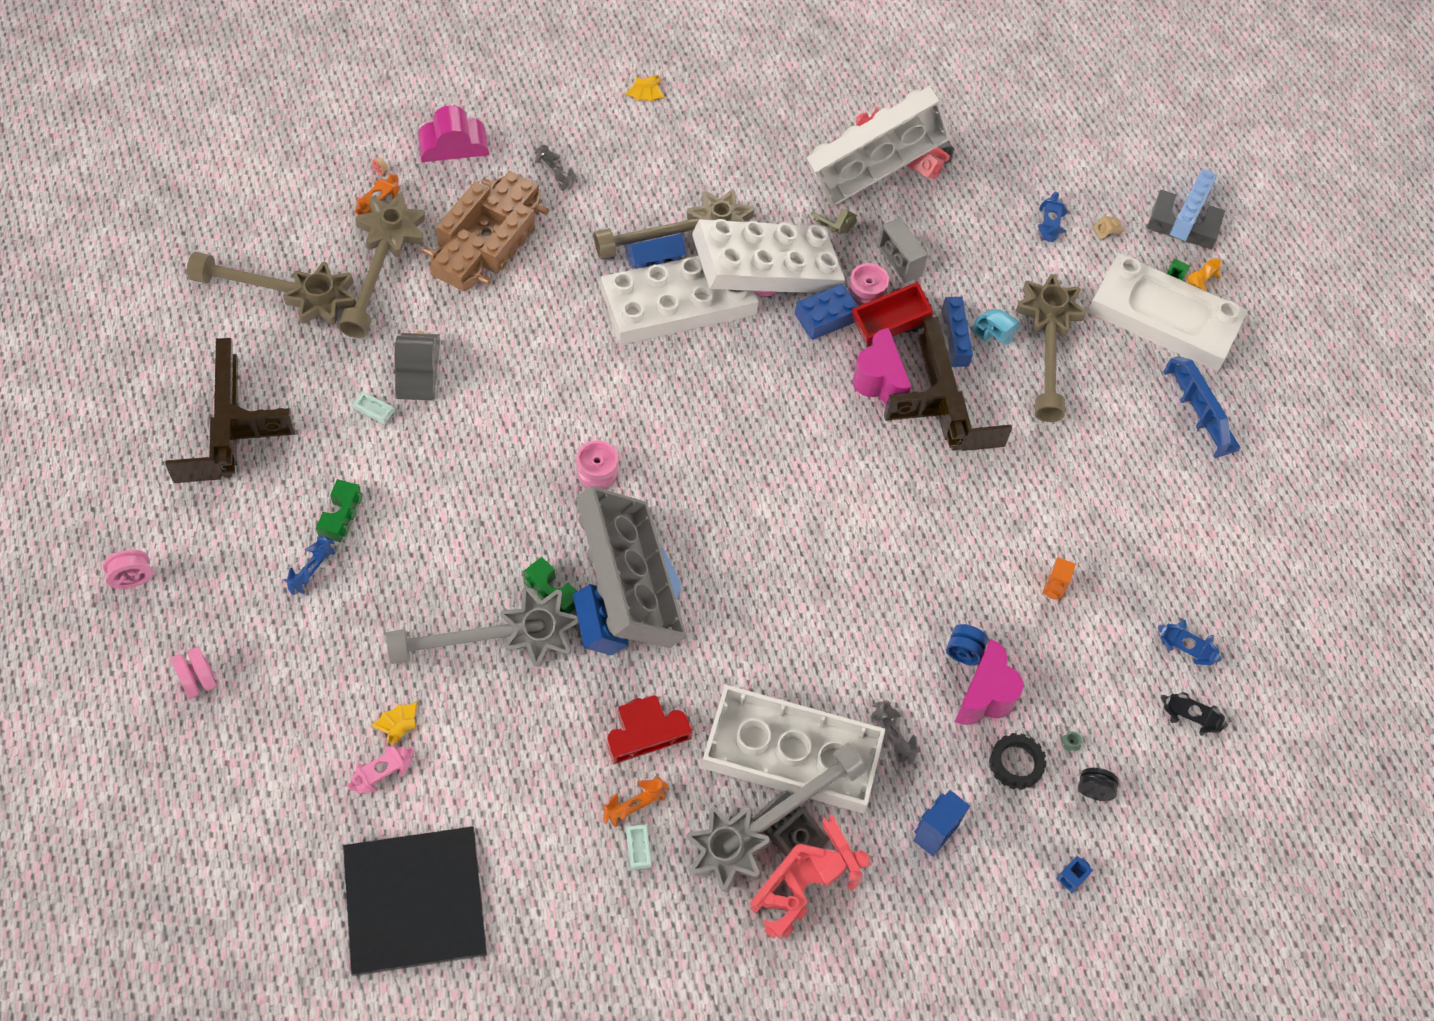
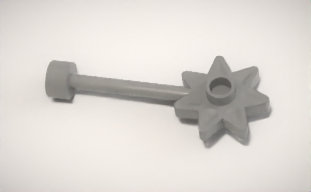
(535, 626)
(732, 844)

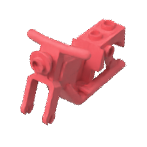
(927, 164)
(807, 866)

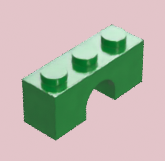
(336, 524)
(540, 575)

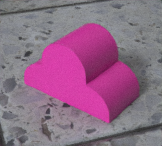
(452, 136)
(880, 369)
(992, 689)

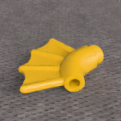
(646, 89)
(397, 722)

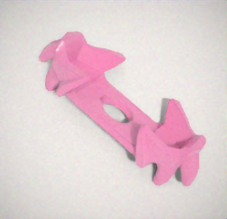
(366, 775)

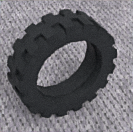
(1027, 744)

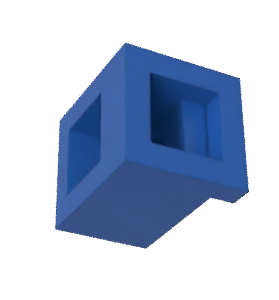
(1069, 879)

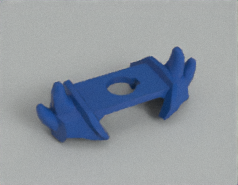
(1050, 228)
(320, 550)
(1203, 650)

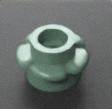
(1075, 737)

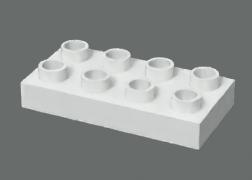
(879, 146)
(766, 256)
(669, 300)
(789, 746)

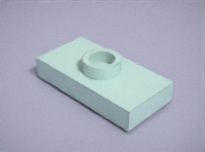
(373, 407)
(638, 847)

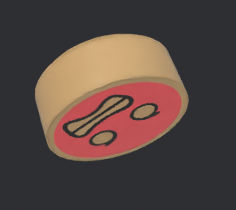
(379, 165)

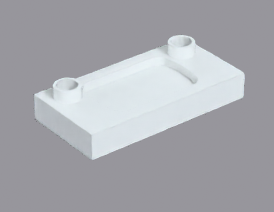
(1168, 311)

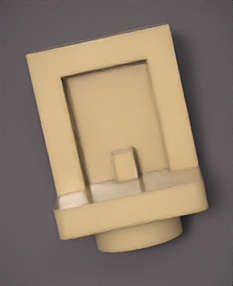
(1108, 225)

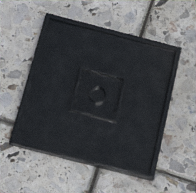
(413, 901)

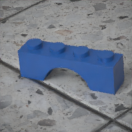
(960, 343)

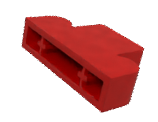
(646, 729)

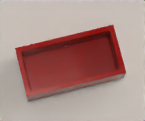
(897, 311)

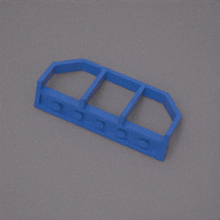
(1204, 403)

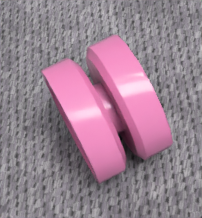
(868, 283)
(597, 464)
(196, 671)

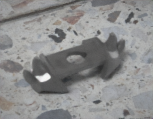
(547, 158)
(885, 715)

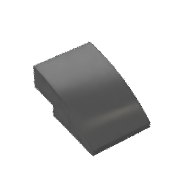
(794, 828)

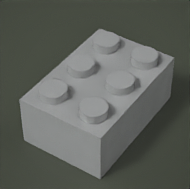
(902, 250)

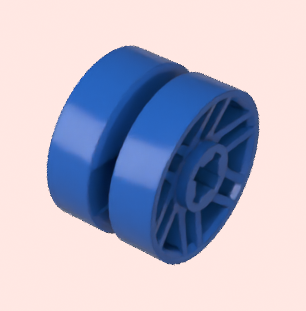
(967, 644)

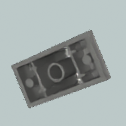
(416, 365)

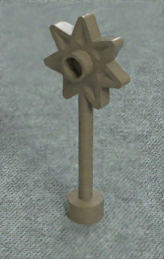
(712, 209)
(389, 229)
(314, 293)
(1051, 310)

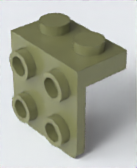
(844, 222)

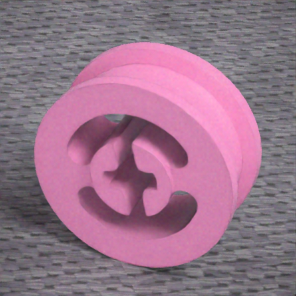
(127, 569)

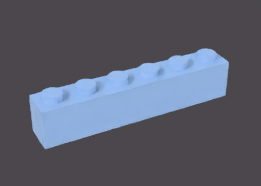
(1193, 204)

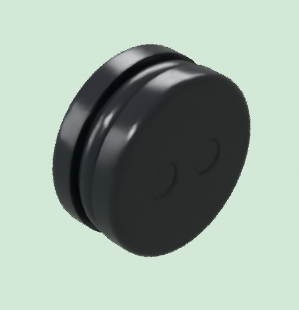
(1098, 784)

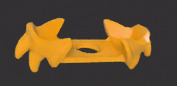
(1209, 269)

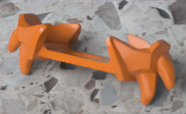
(386, 186)
(652, 791)

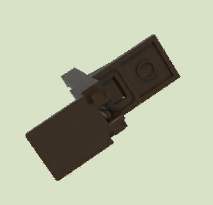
(943, 399)
(229, 424)

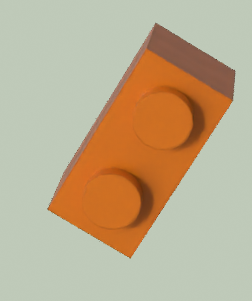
(1058, 578)

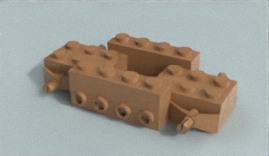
(502, 210)

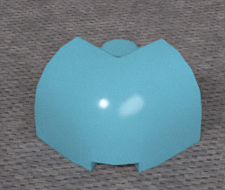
(997, 324)

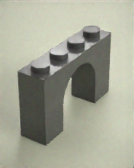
(1202, 234)

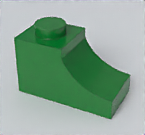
(1178, 269)

